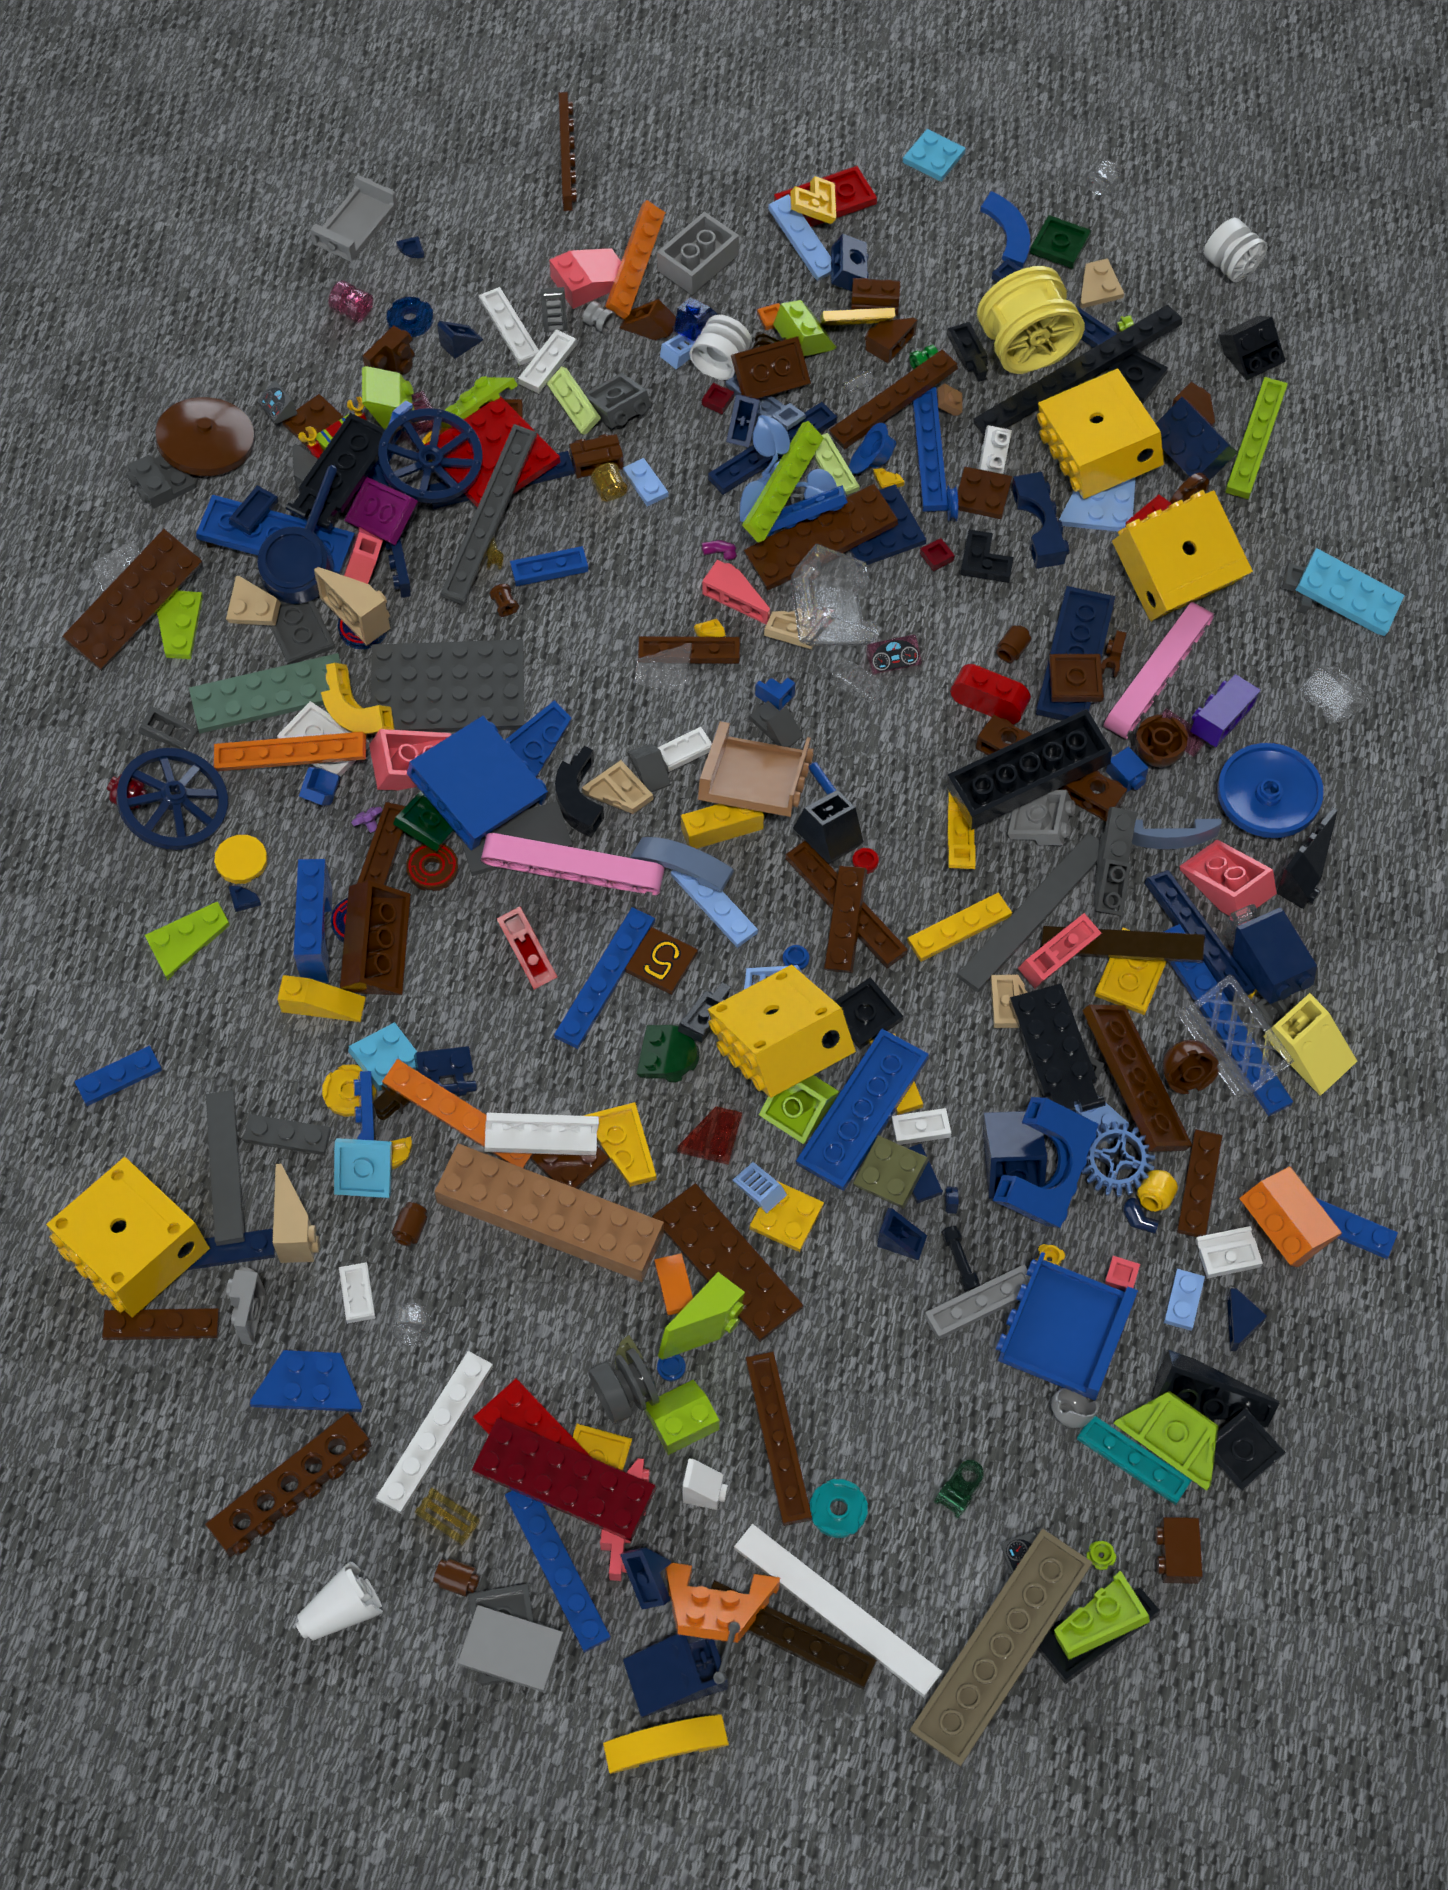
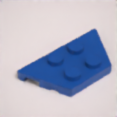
(308, 1383)

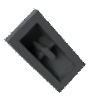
(650, 767)

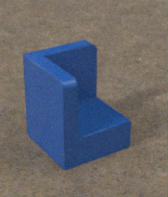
(775, 693)
(319, 785)

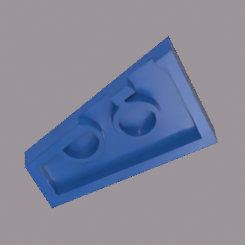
(540, 736)

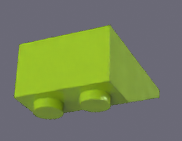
(704, 1318)

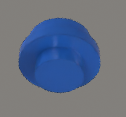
(796, 956)
(671, 1368)

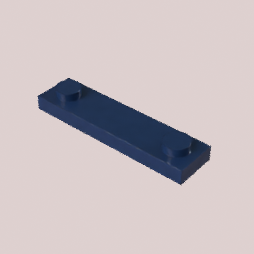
(257, 1246)

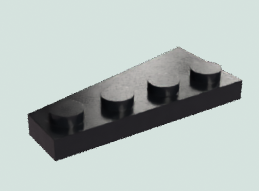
(1070, 1668)

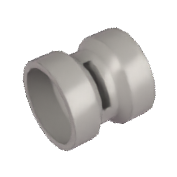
(598, 317)

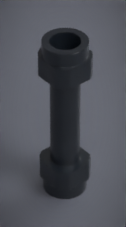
(952, 1238)

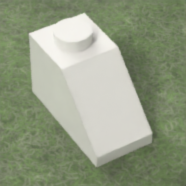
(703, 1485)

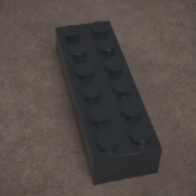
(1029, 769)

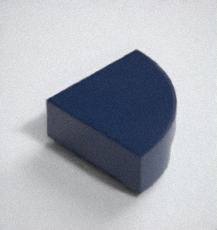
(411, 247)
(243, 898)
(951, 1199)

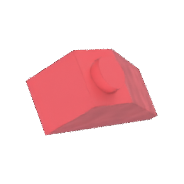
(732, 589)
(1059, 950)

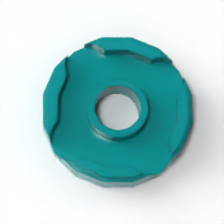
(832, 1524)

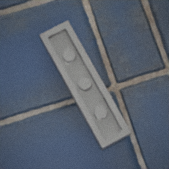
(977, 1303)

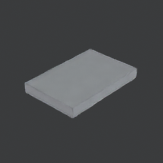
(510, 1648)

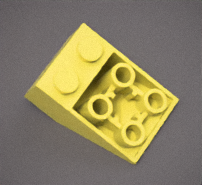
(1314, 1044)

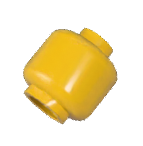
(1157, 1190)

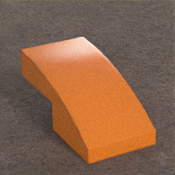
(673, 1283)

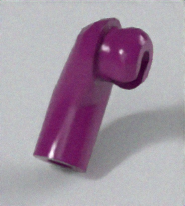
(719, 546)

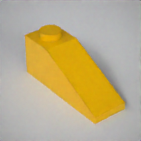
(319, 999)

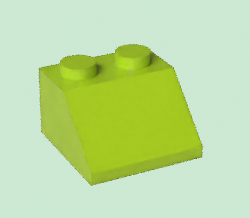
(797, 320)
(384, 392)
(800, 1107)
(682, 1417)

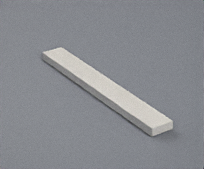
(838, 1610)

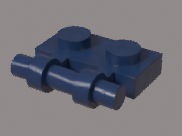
(447, 1064)

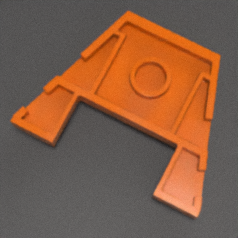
(708, 1611)

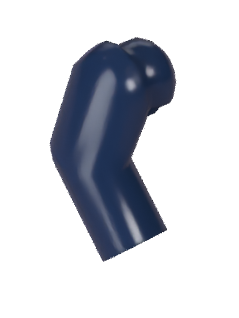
(1136, 1217)

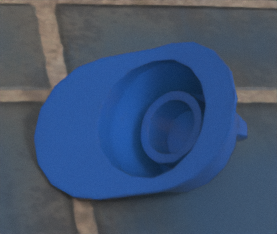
(874, 449)

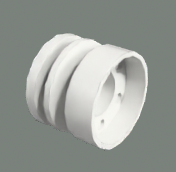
(1235, 249)
(717, 343)

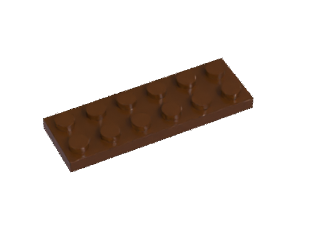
(838, 530)
(132, 599)
(1137, 1078)
(717, 1246)

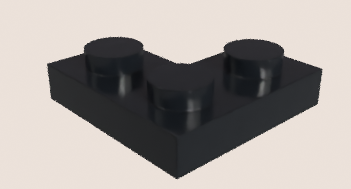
(981, 563)

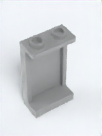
(355, 219)

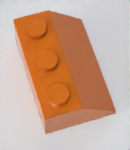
(1290, 1216)

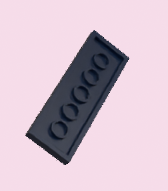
(1079, 630)

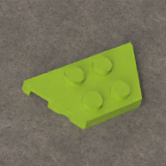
(1176, 1435)

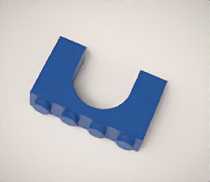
(312, 900)
(1073, 1138)

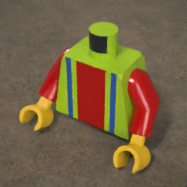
(318, 442)

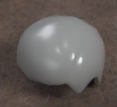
(1081, 1409)

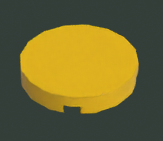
(240, 859)
(343, 1102)

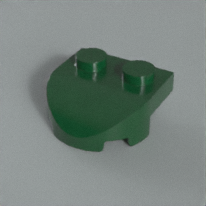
(667, 1053)

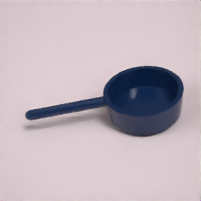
(293, 553)

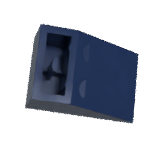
(673, 1673)

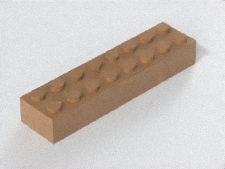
(550, 1212)

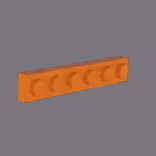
(635, 259)
(290, 751)
(445, 1107)

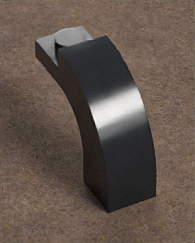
(576, 809)

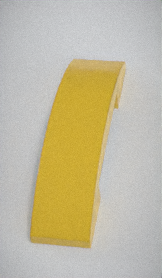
(959, 838)
(665, 1742)

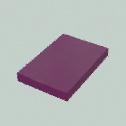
(381, 510)

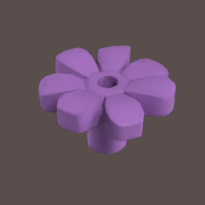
(368, 818)

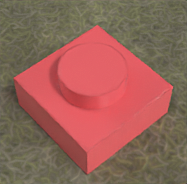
(1122, 1273)

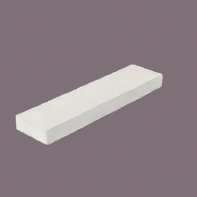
(509, 325)

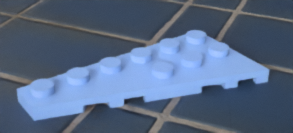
(1103, 510)

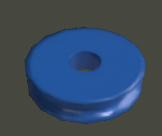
(952, 498)

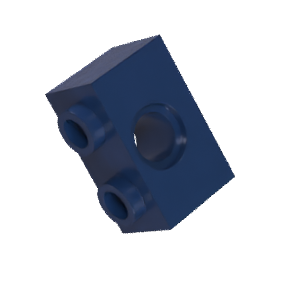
(848, 261)

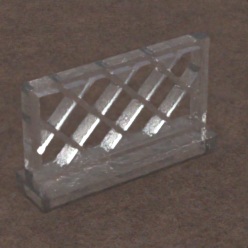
(1228, 1068)

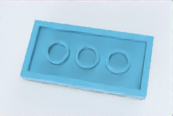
(1350, 592)

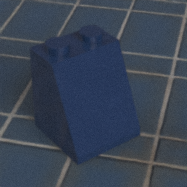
(1273, 956)
(1012, 1149)

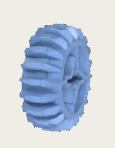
(1128, 1163)

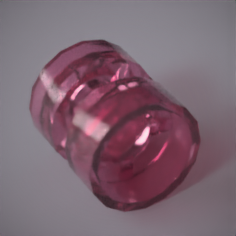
(350, 301)

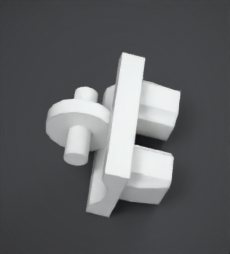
(994, 449)

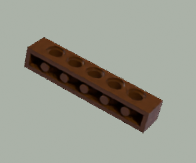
(1112, 792)
(295, 1469)

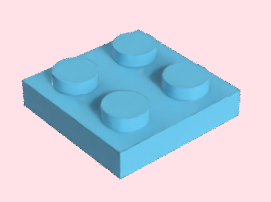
(934, 155)
(380, 1051)
(362, 1168)

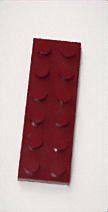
(564, 1479)

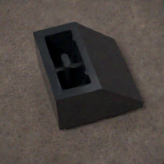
(1253, 346)
(830, 826)

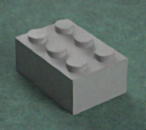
(698, 253)

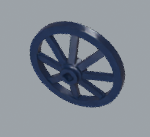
(430, 452)
(170, 801)

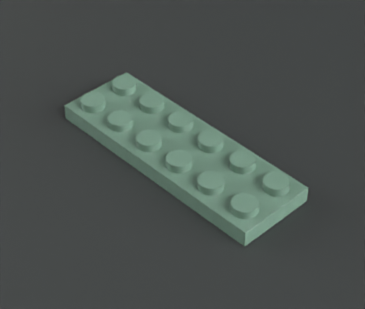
(260, 694)

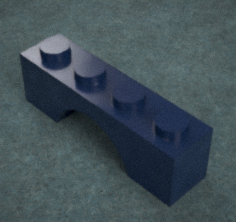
(1032, 495)

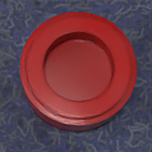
(866, 858)

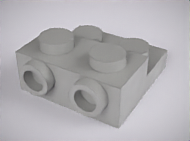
(1043, 819)
(247, 1299)

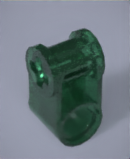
(957, 1492)

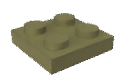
(891, 1171)

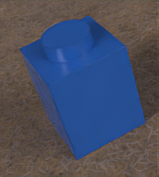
(1128, 769)

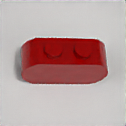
(990, 693)

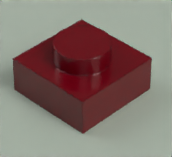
(717, 398)
(937, 554)

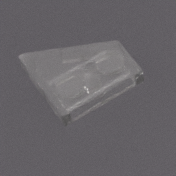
(665, 670)

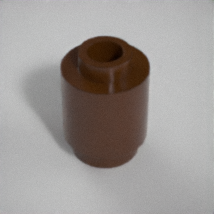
(1013, 643)
(409, 1224)
(456, 1577)

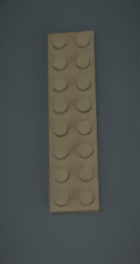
(1000, 1647)

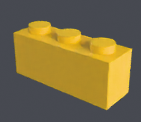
(719, 824)

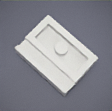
(1228, 1252)

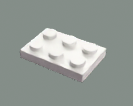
(316, 721)

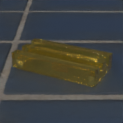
(426, 1503)

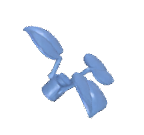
(770, 440)

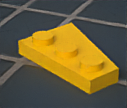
(625, 1143)

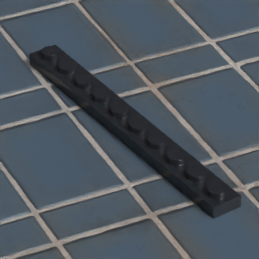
(1080, 369)

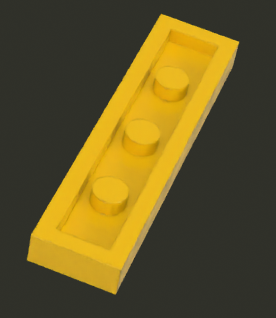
(959, 927)

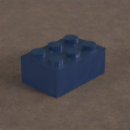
(1193, 440)

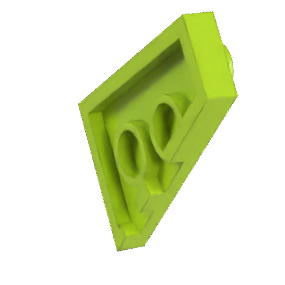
(484, 391)
(1104, 1618)

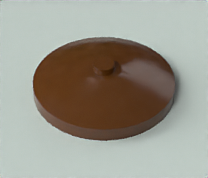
(204, 436)

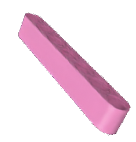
(1157, 669)
(572, 864)

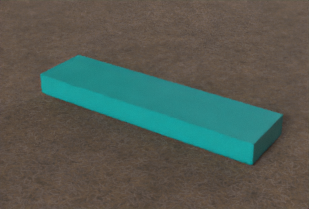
(1134, 1460)

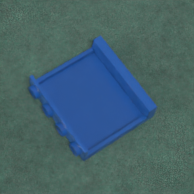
(476, 781)
(1065, 1327)

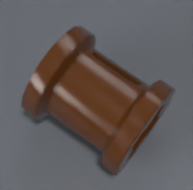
(504, 600)

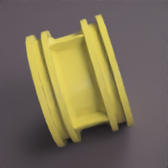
(1030, 319)

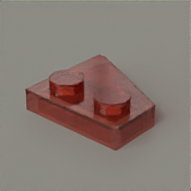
(713, 1136)

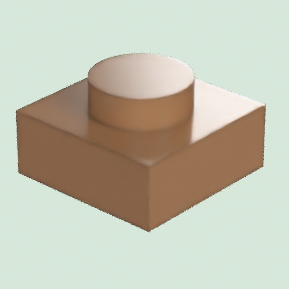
(950, 400)

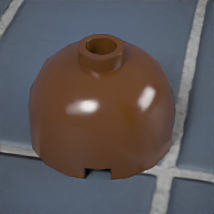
(1161, 741)
(1190, 1066)

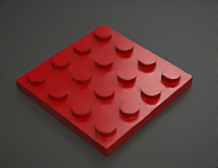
(493, 427)

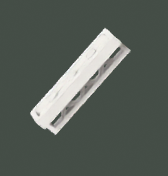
(541, 1134)

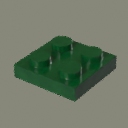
(1060, 241)
(424, 822)

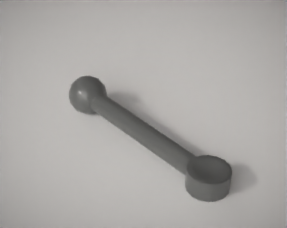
(720, 1676)

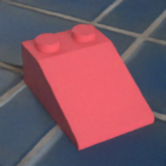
(585, 274)
(392, 752)
(1229, 877)

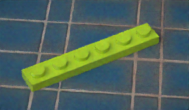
(1256, 438)
(782, 482)

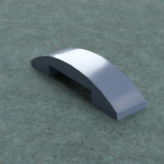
(771, 407)
(1176, 837)
(684, 859)

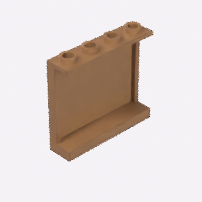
(754, 774)

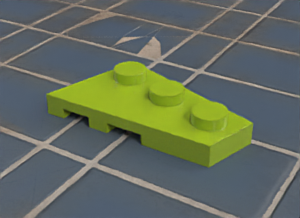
(179, 623)
(182, 939)

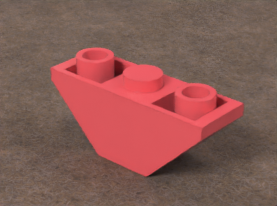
(363, 556)

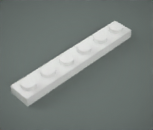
(434, 1432)

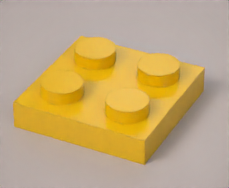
(790, 1219)

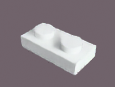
(921, 1126)

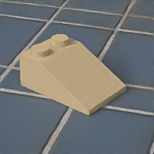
(354, 604)
(292, 1232)

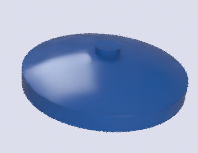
(1270, 790)

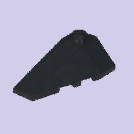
(1306, 868)
(1211, 1390)

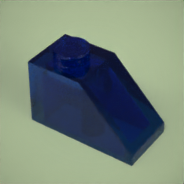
(692, 318)

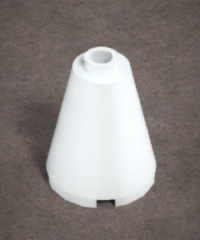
(339, 1605)

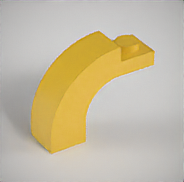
(346, 710)

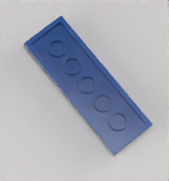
(217, 530)
(862, 1109)

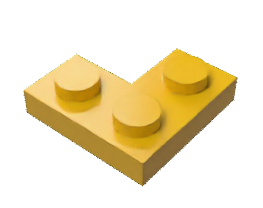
(817, 202)

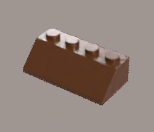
(375, 939)

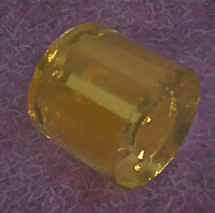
(609, 482)

